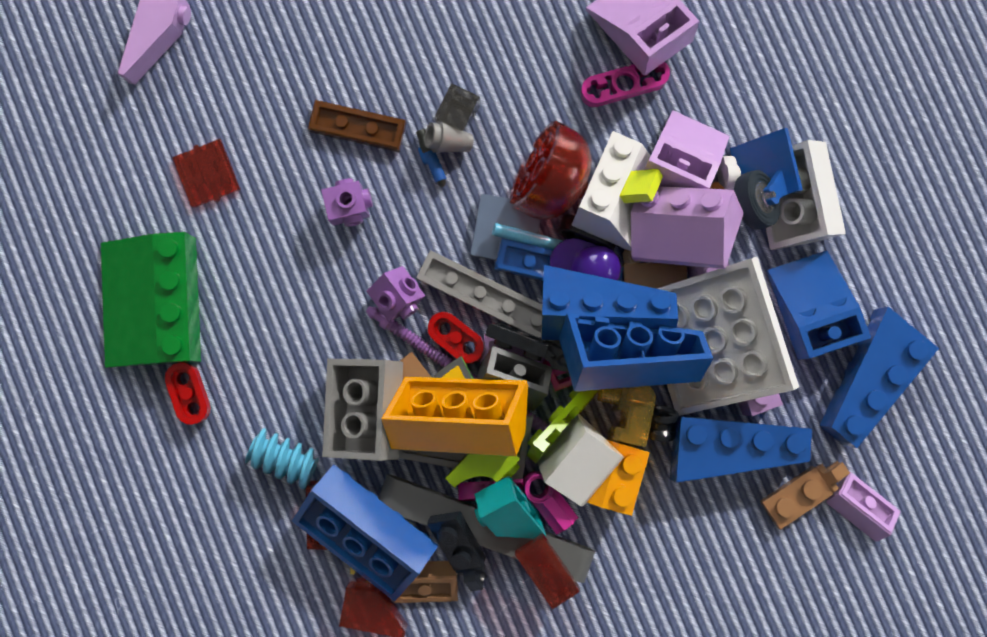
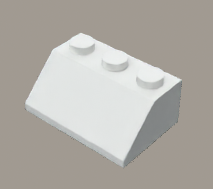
(602, 208)
(815, 210)

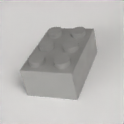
(355, 403)

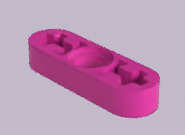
(605, 98)

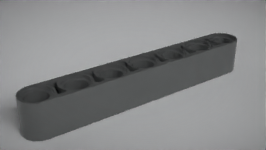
(421, 502)

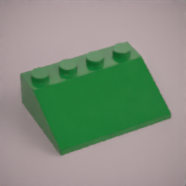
(150, 300)

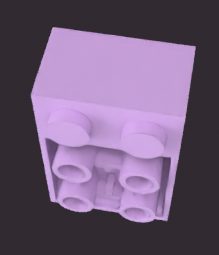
(646, 29)
(687, 153)

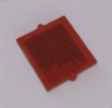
(206, 173)

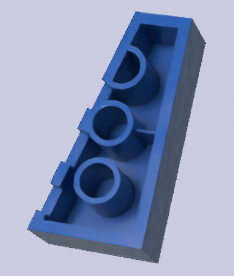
(631, 355)
(876, 377)
(729, 447)

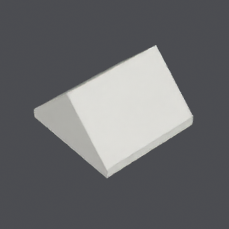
(579, 461)

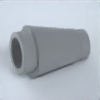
(445, 138)

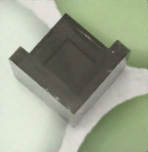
(457, 107)

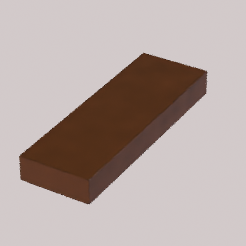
(357, 126)

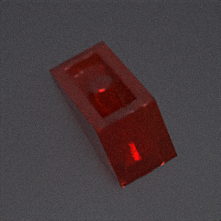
(371, 610)

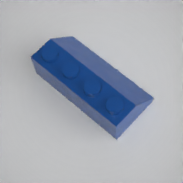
(364, 532)

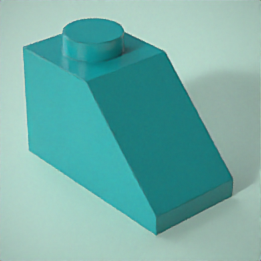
(507, 511)

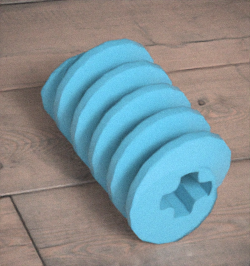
(282, 459)

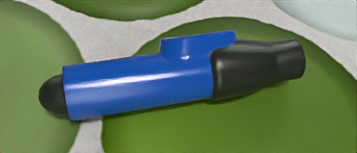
(431, 158)

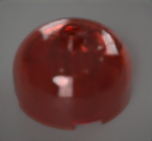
(553, 173)

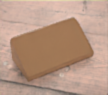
(434, 584)

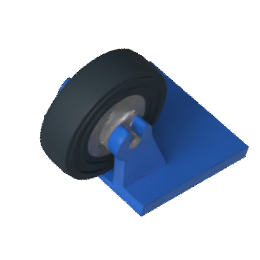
(766, 176)

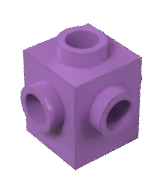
(336, 202)
(396, 294)

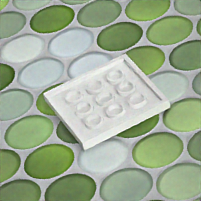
(742, 335)

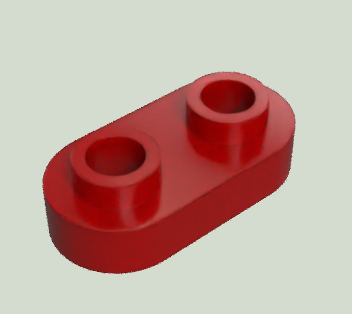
(457, 338)
(185, 395)

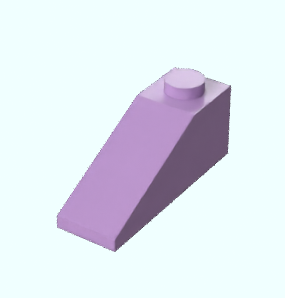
(151, 35)

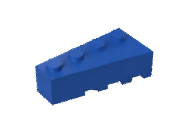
(602, 297)

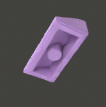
(864, 507)

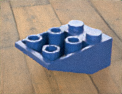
(817, 306)

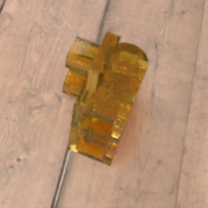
(636, 411)

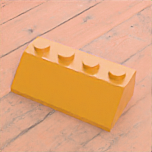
(458, 415)

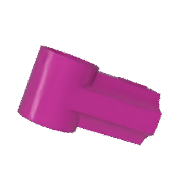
(550, 504)

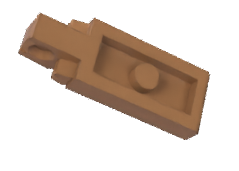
(803, 493)

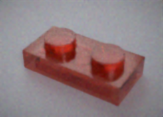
(547, 571)

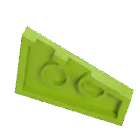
(560, 419)

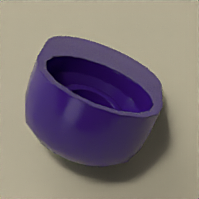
(586, 258)

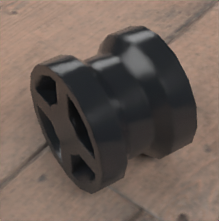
(663, 424)

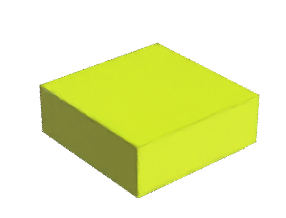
(641, 186)

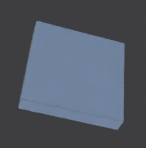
(497, 210)

